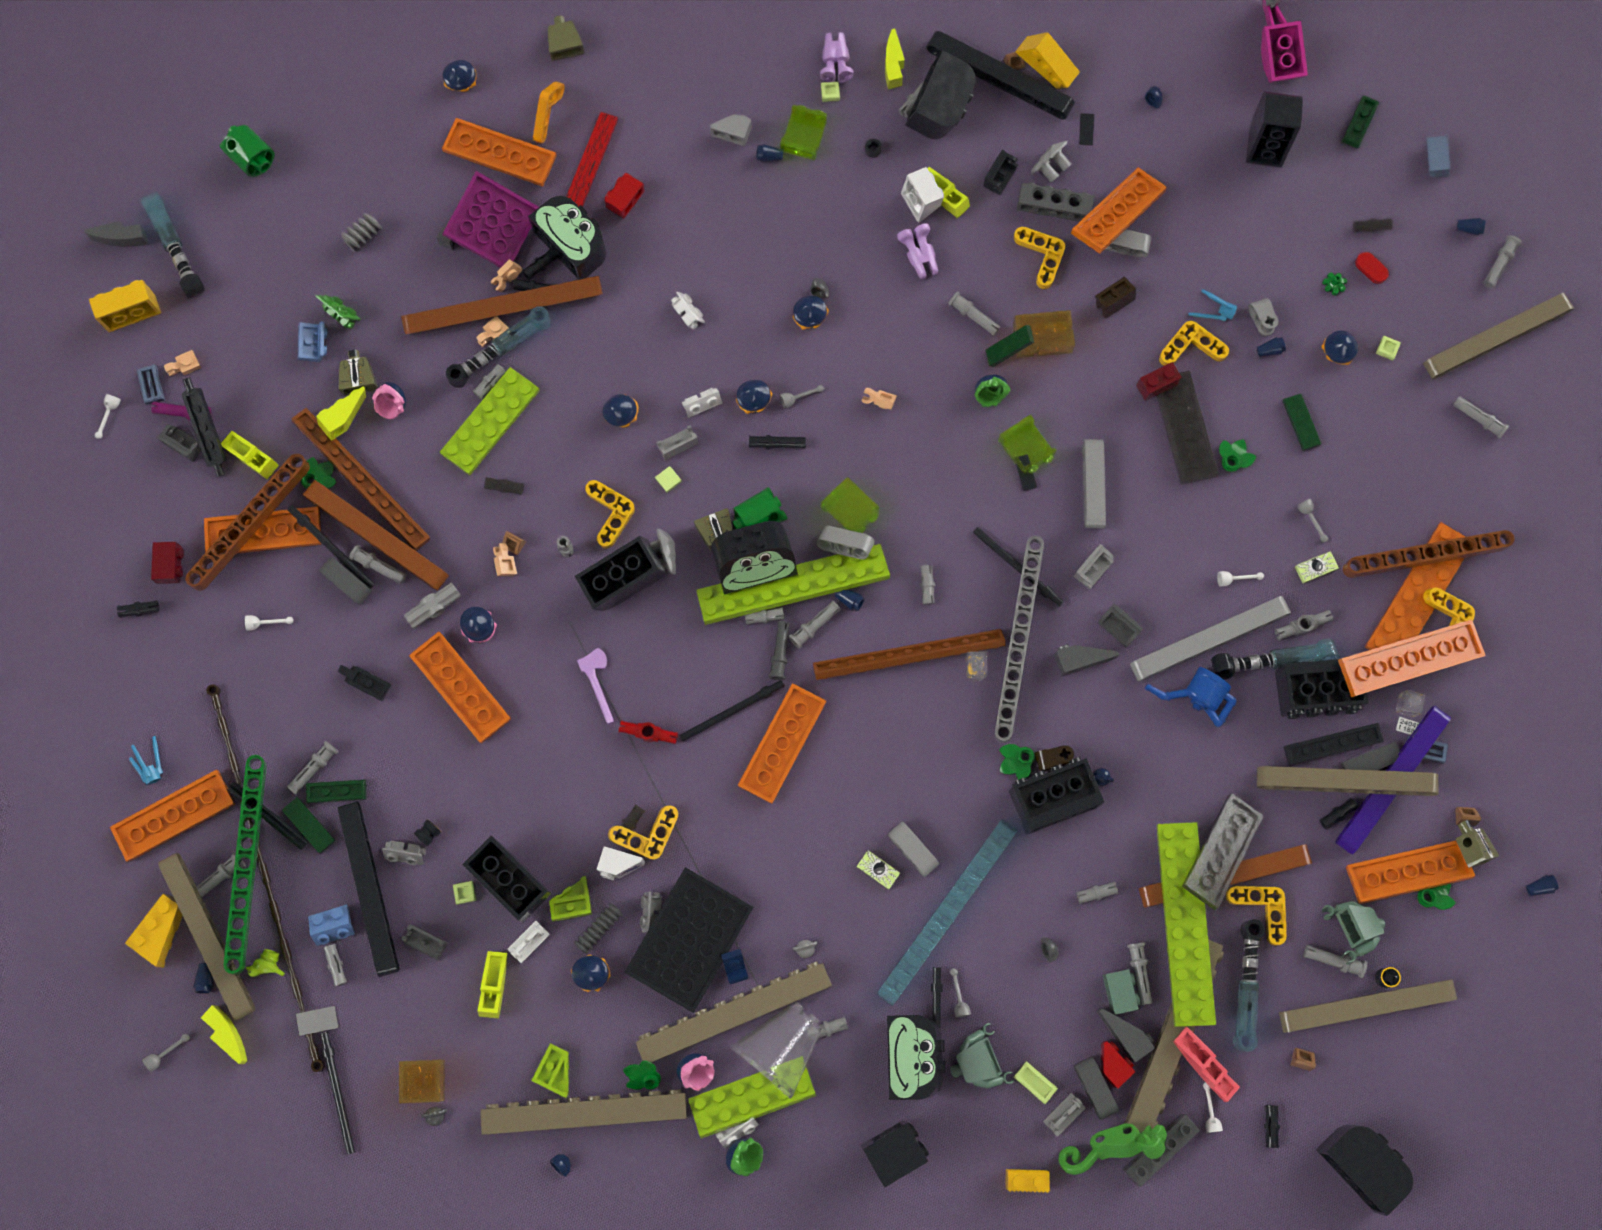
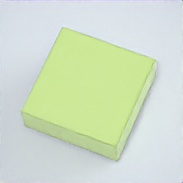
(830, 91)
(1388, 348)
(668, 479)
(464, 892)

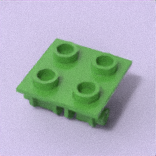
(337, 310)

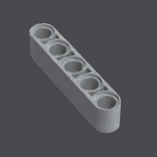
(1094, 483)

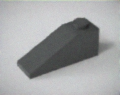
(1080, 657)
(1131, 1039)

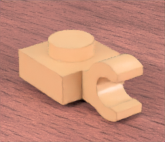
(507, 272)
(492, 330)
(185, 363)
(880, 398)
(503, 562)

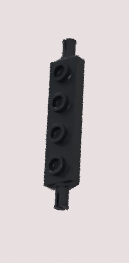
(204, 427)

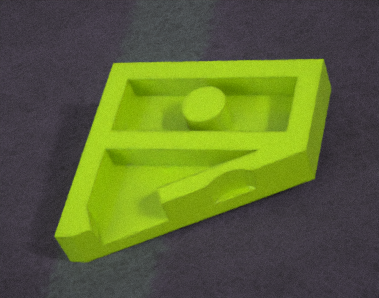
(572, 902)
(554, 1070)

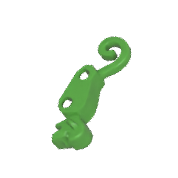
(1116, 1145)

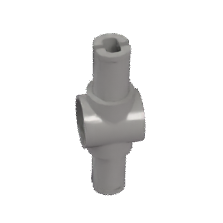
(1312, 622)

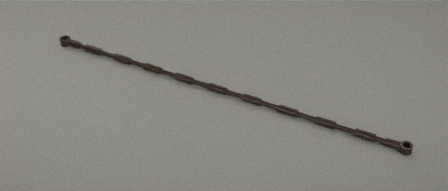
(265, 879)

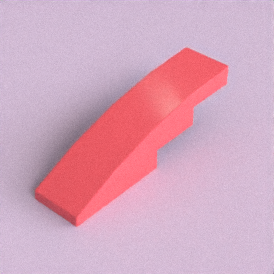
(1205, 1064)

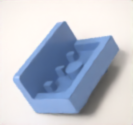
(311, 341)
(330, 925)

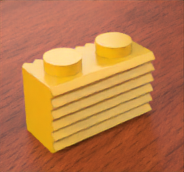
(1027, 1180)

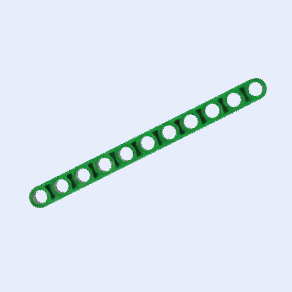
(248, 873)

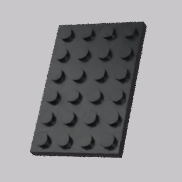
(687, 940)

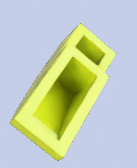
(894, 61)
(953, 200)
(249, 454)
(492, 985)
(225, 1033)

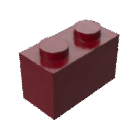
(1158, 381)
(166, 562)

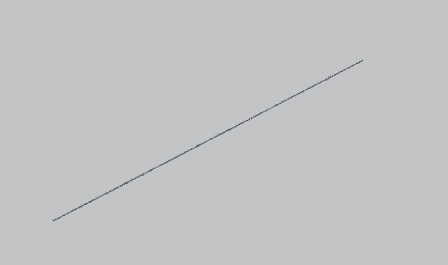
(654, 785)

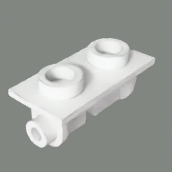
(683, 304)
(708, 399)
(528, 942)
(732, 1134)

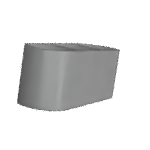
(1131, 243)
(845, 542)
(913, 849)

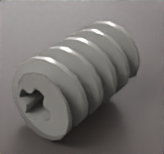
(360, 231)

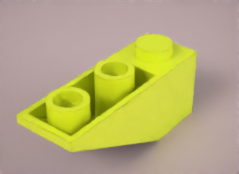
(339, 417)

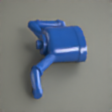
(1205, 692)

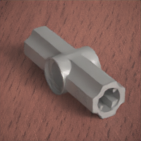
(432, 605)

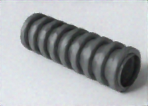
(598, 928)

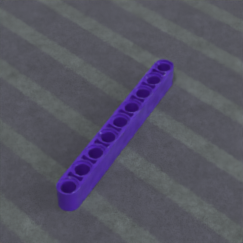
(1409, 758)

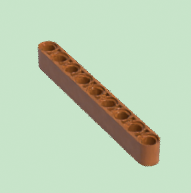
(246, 531)
(375, 535)
(1437, 552)
(1247, 870)

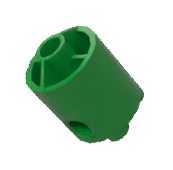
(247, 150)
(758, 509)

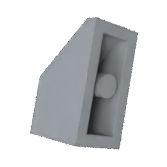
(732, 129)

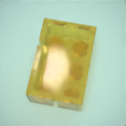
(1049, 333)

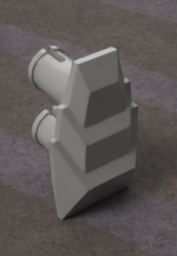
(1052, 152)
(667, 547)

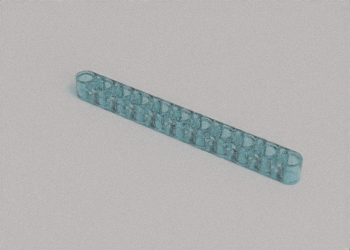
(947, 912)

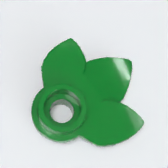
(1236, 454)
(319, 472)
(1013, 760)
(1438, 897)
(642, 1076)

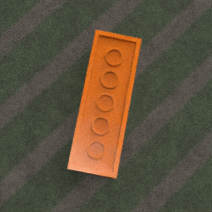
(499, 152)
(1118, 210)
(277, 531)
(460, 687)
(782, 743)
(172, 815)
(1408, 872)

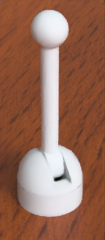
(110, 403)
(1225, 578)
(253, 622)
(1212, 1124)

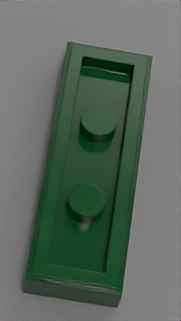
(1360, 122)
(1009, 345)
(1301, 422)
(335, 791)
(308, 825)

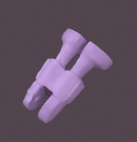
(836, 53)
(921, 255)

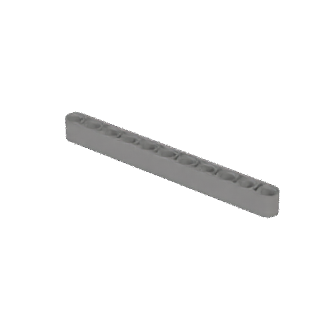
(1019, 629)

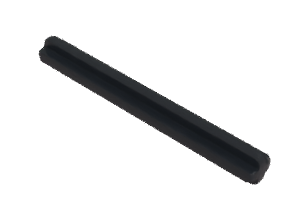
(271, 818)

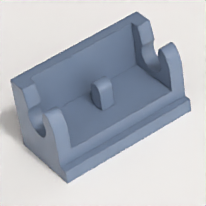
(1438, 156)

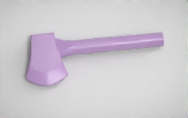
(588, 664)

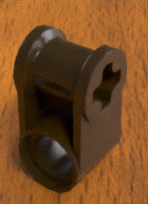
(1051, 757)

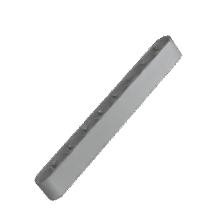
(1210, 638)

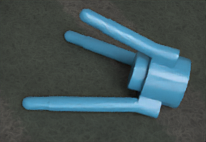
(1226, 309)
(148, 774)

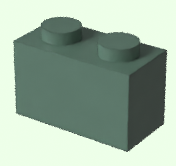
(1121, 992)

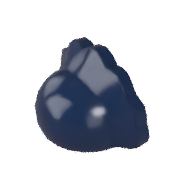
(1154, 97)
(1102, 777)
(561, 1164)

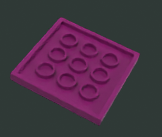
(490, 220)

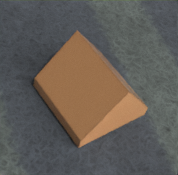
(1014, 61)
(513, 542)
(1466, 813)
(1303, 1059)

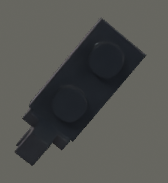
(365, 682)

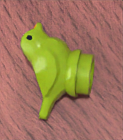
(265, 964)

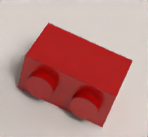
(624, 195)

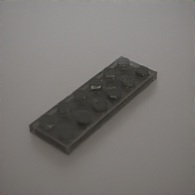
(1187, 432)
(1222, 851)

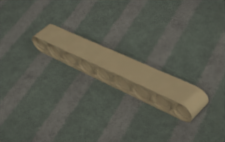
(1498, 336)
(1348, 781)
(206, 935)
(1367, 1006)

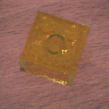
(421, 1081)

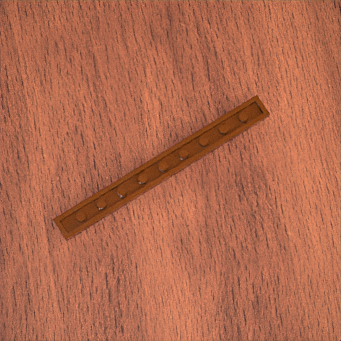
(361, 480)
(908, 654)

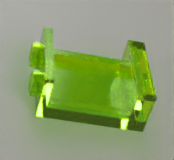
(804, 132)
(1026, 439)
(851, 506)

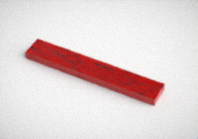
(592, 158)

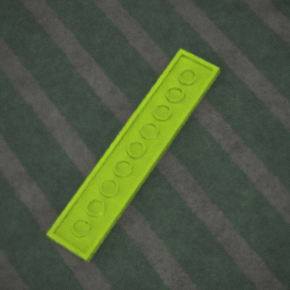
(813, 580)
(1185, 928)

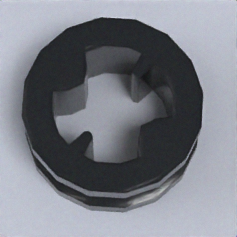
(876, 143)

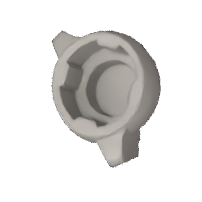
(805, 948)

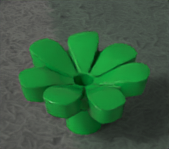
(1335, 283)

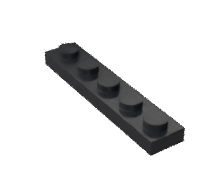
(1333, 744)

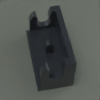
(1000, 172)

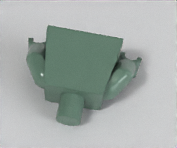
(1359, 925)
(978, 1061)

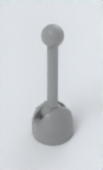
(788, 399)
(1306, 508)
(961, 1008)
(153, 1061)

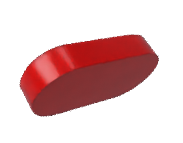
(1372, 267)

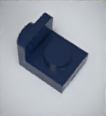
(734, 966)

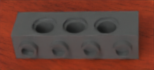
(1046, 207)
(1178, 1134)

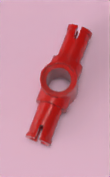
(638, 729)

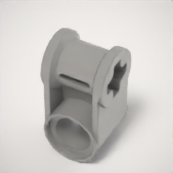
(1263, 316)

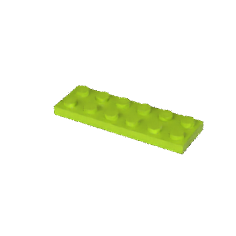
(489, 421)
(743, 1100)

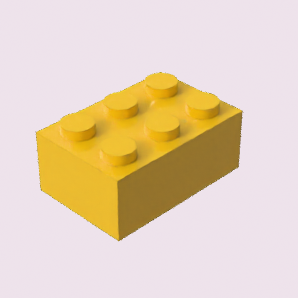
(124, 305)

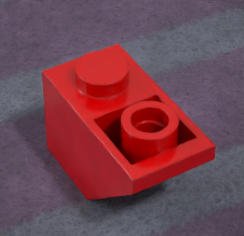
(1114, 1066)

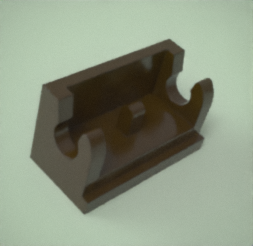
(1115, 297)

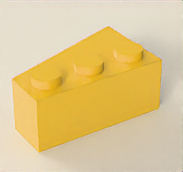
(1048, 60)
(156, 931)

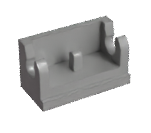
(677, 443)
(1094, 567)

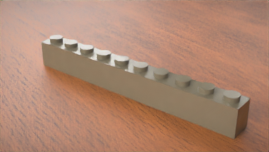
(735, 1013)
(1162, 1065)
(583, 1113)

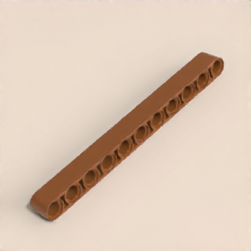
(501, 305)

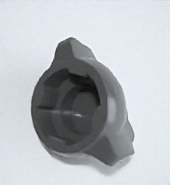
(820, 287)
(1049, 949)
(434, 1115)

